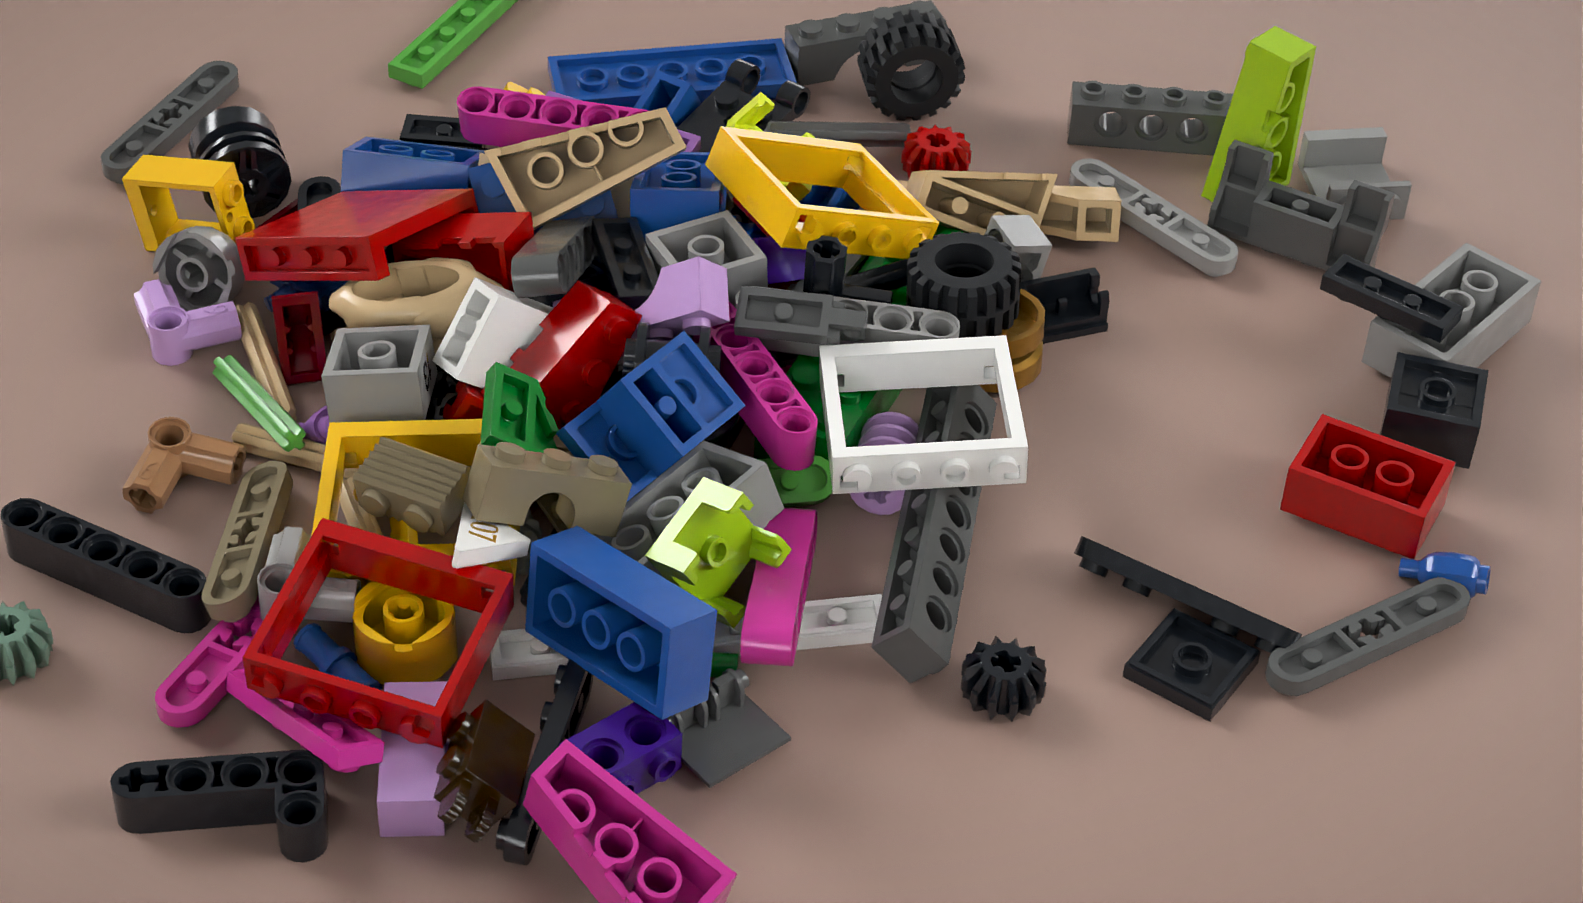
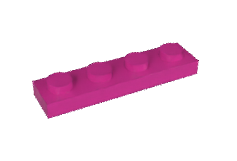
(327, 736)

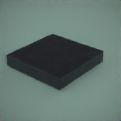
(1191, 664)

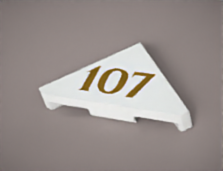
(486, 542)

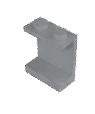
(1339, 156)

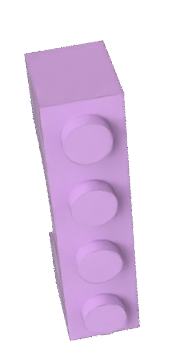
(686, 299)

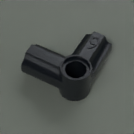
(826, 273)

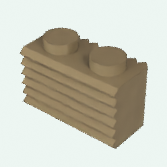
(411, 486)

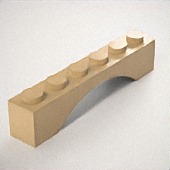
(1080, 213)

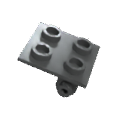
(726, 730)

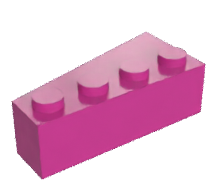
(617, 839)

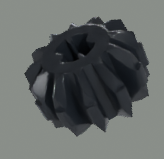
(1003, 678)

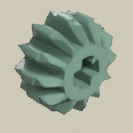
(23, 641)

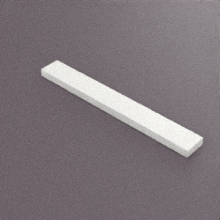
(823, 625)

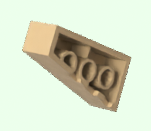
(578, 165)

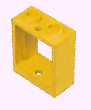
(149, 185)

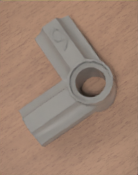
(335, 596)

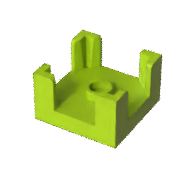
(712, 544)

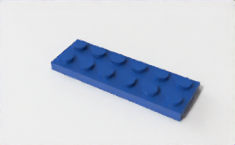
(623, 75)

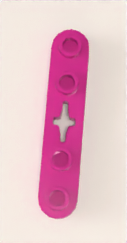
(202, 676)

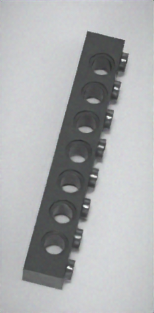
(932, 544)

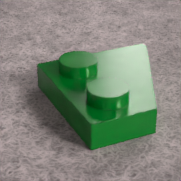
(516, 411)

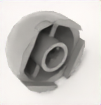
(200, 267)

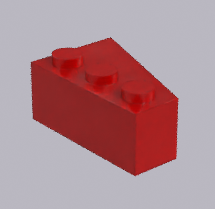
(480, 238)
(577, 349)

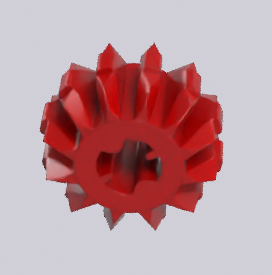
(935, 150)

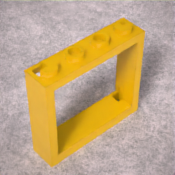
(755, 162)
(352, 441)

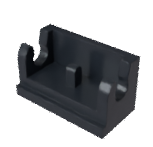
(1071, 304)

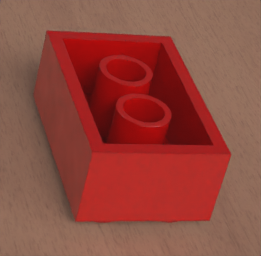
(1367, 486)

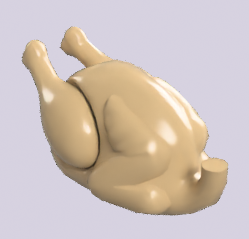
(412, 295)

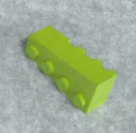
(1267, 104)

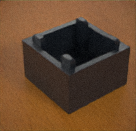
(1435, 406)

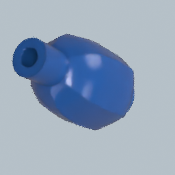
(1449, 565)

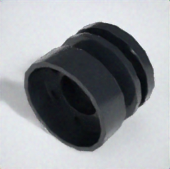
(250, 142)

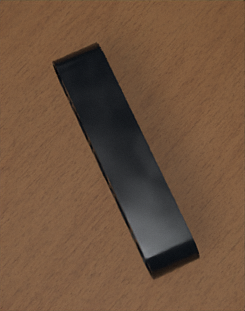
(105, 565)

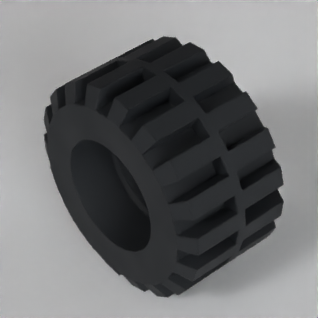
(902, 41)
(968, 278)

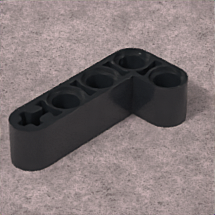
(229, 793)

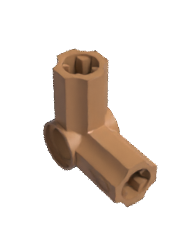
(172, 455)

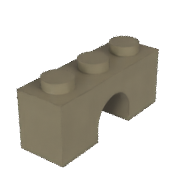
(510, 479)

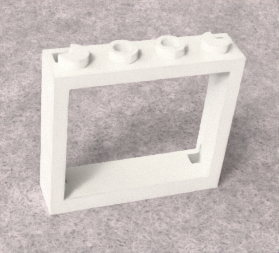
(922, 366)

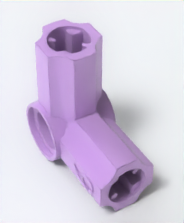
(179, 332)

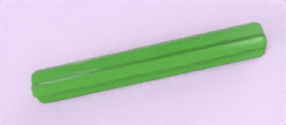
(259, 403)

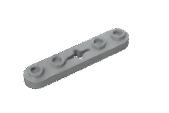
(1161, 219)

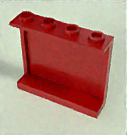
(345, 234)

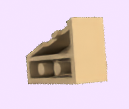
(971, 197)

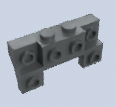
(1293, 221)

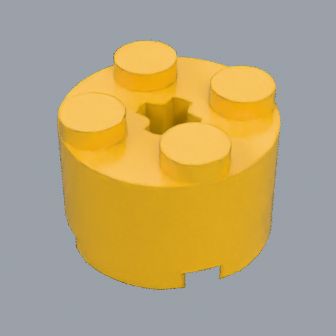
(403, 634)

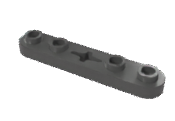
(171, 118)
(1340, 649)

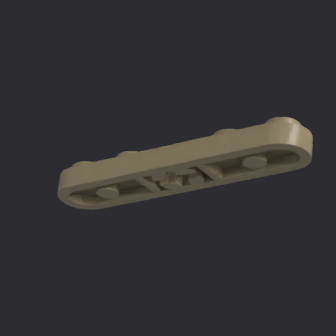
(252, 521)

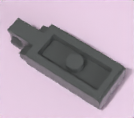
(797, 317)

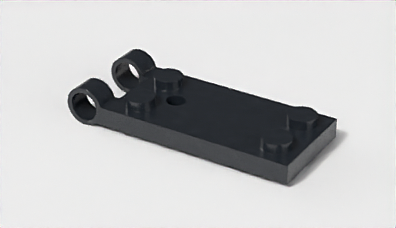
(734, 95)

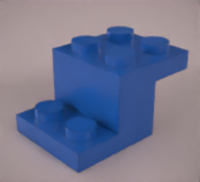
(655, 413)

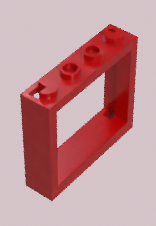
(397, 566)

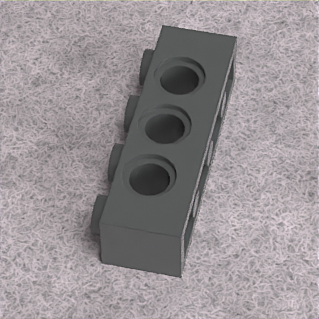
(1133, 128)

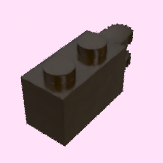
(482, 768)

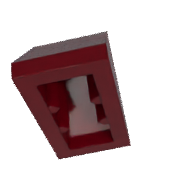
(299, 336)

